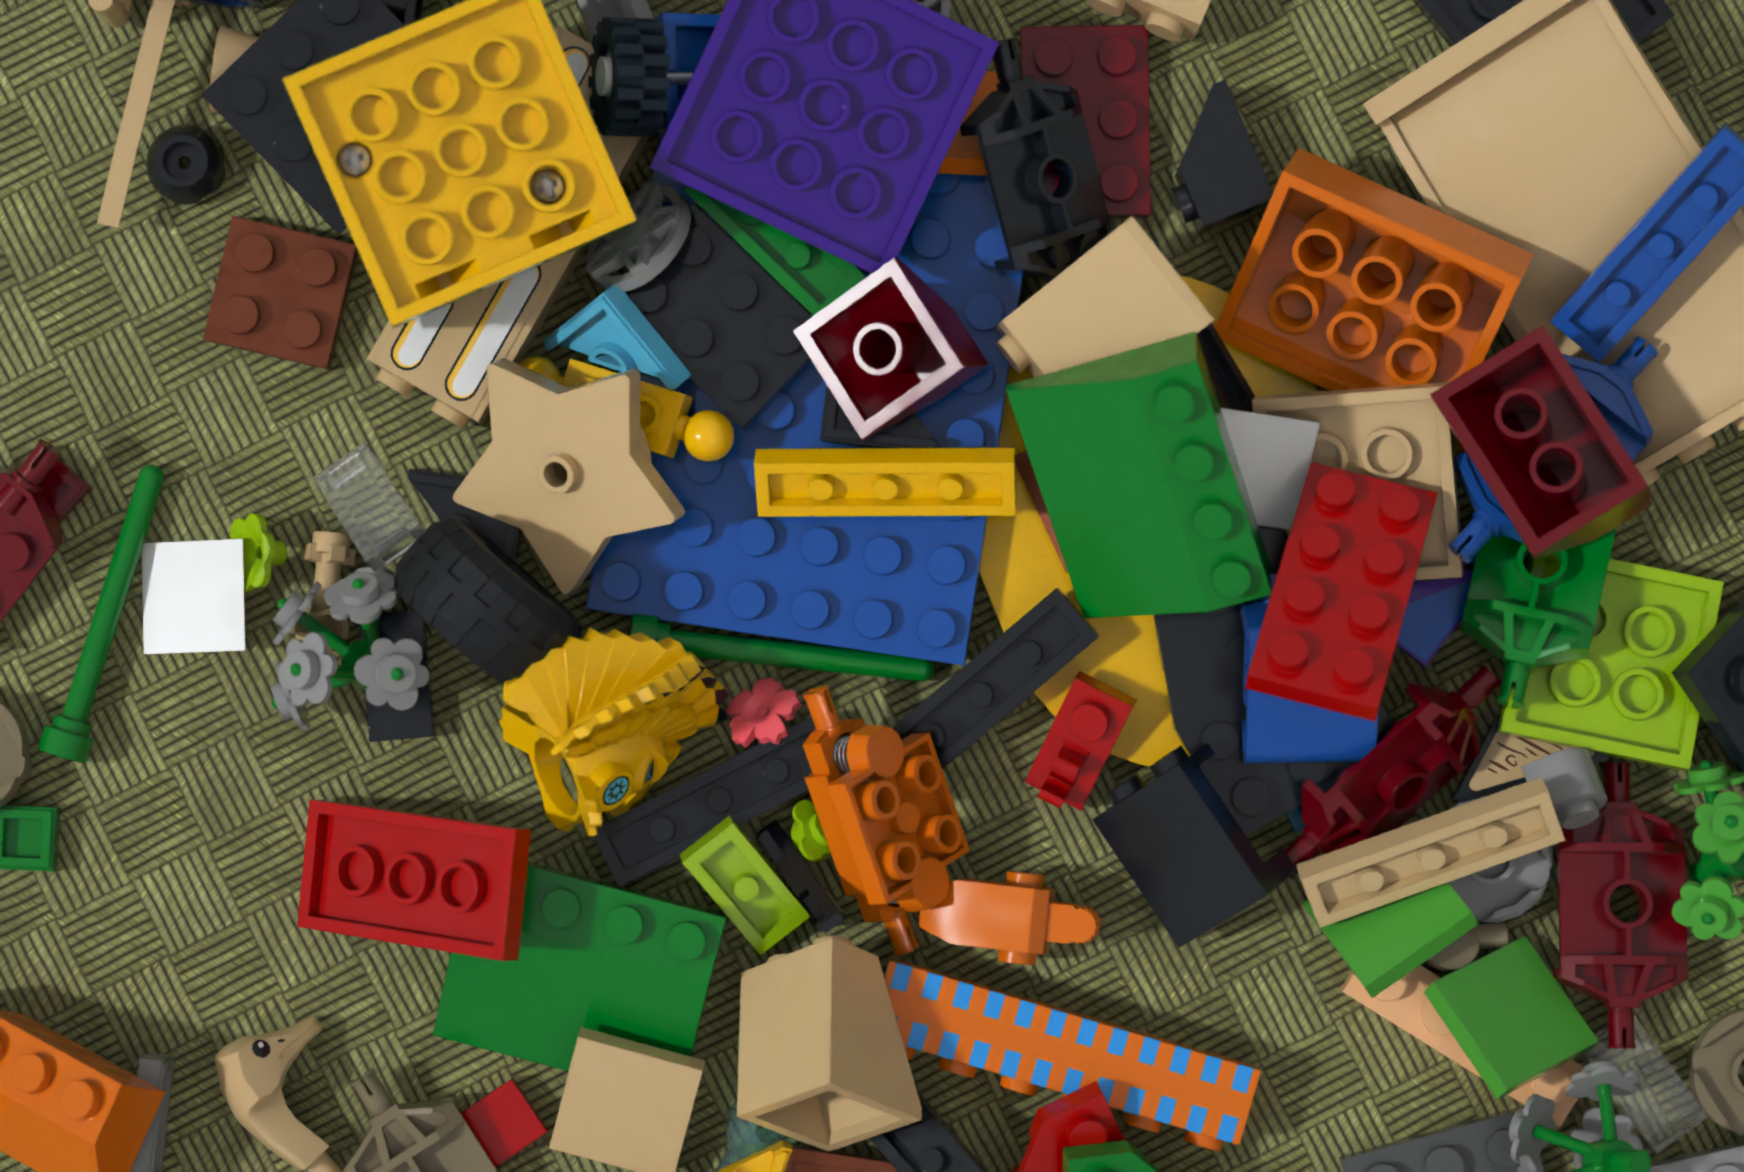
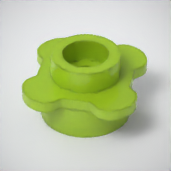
(808, 833)

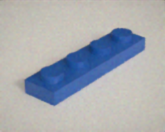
(1657, 247)

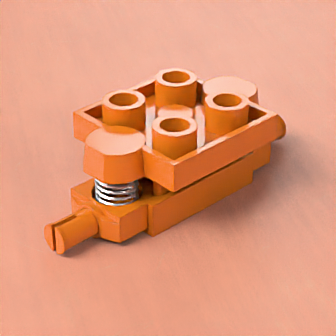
(882, 816)

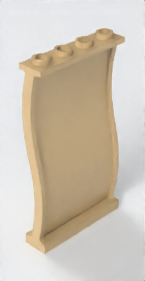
(1559, 146)

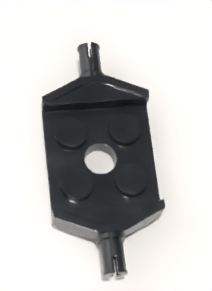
(1020, 133)

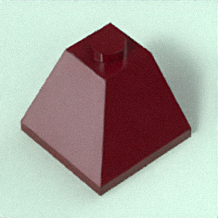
(889, 348)

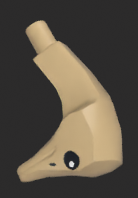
(252, 1082)

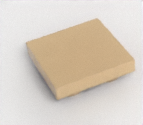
(626, 1103)

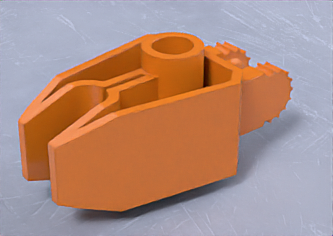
(1009, 917)

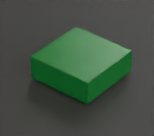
(29, 837)

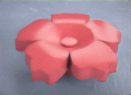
(762, 712)

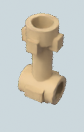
(330, 553)

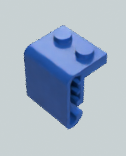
(1290, 730)

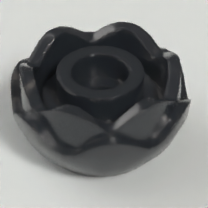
(189, 184)

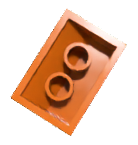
(67, 1103)

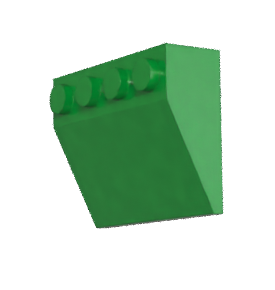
(1143, 483)
(586, 961)

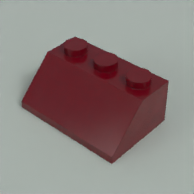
(1543, 446)

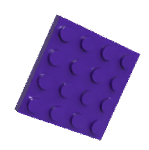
(826, 117)

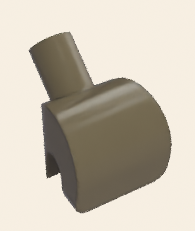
(1467, 946)

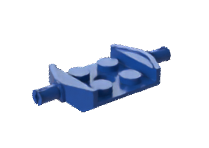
(1613, 395)

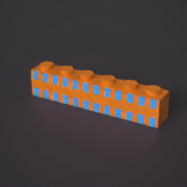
(1068, 1050)

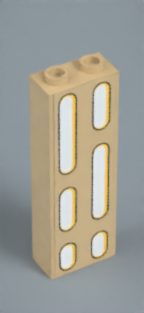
(452, 346)

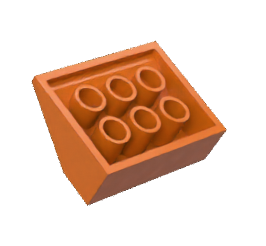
(1367, 284)

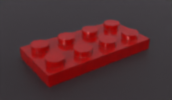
(1341, 591)
(414, 879)

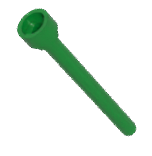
(786, 653)
(69, 732)

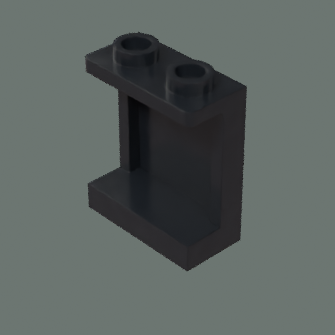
(1187, 847)

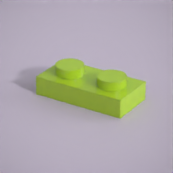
(744, 885)

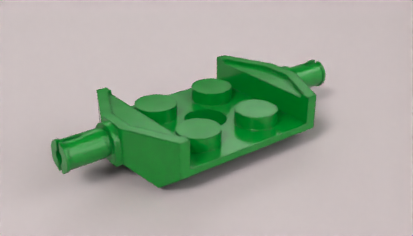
(1532, 618)

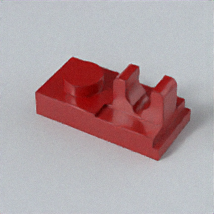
(1079, 742)

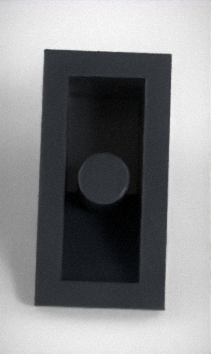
(1220, 168)

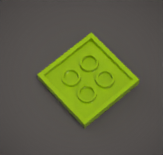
(1624, 692)

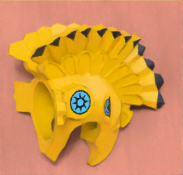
(614, 716)

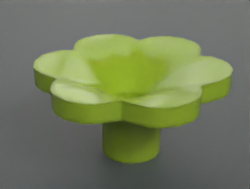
(259, 550)

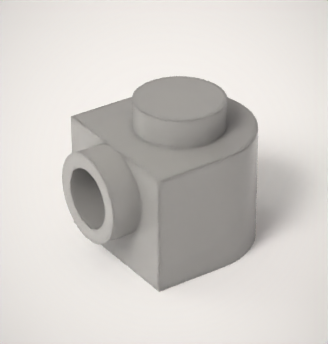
(1571, 785)

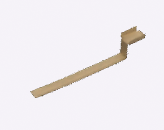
(136, 110)

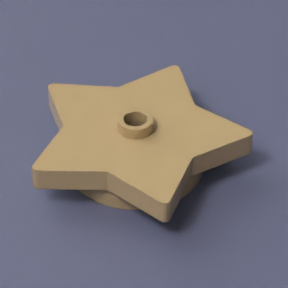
(567, 467)

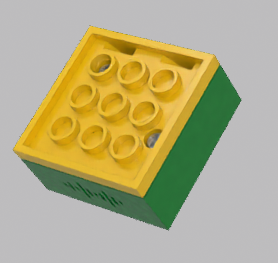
(459, 153)

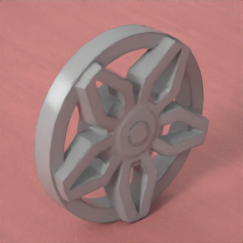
(644, 243)

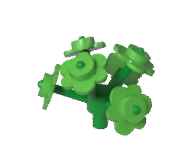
(1708, 899)

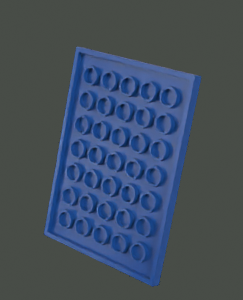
(833, 579)

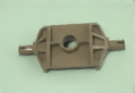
(414, 1135)

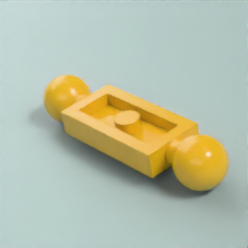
(662, 412)

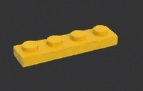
(885, 482)

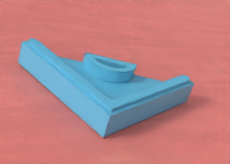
(619, 339)

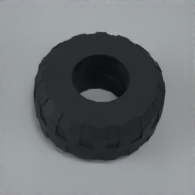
(482, 600)

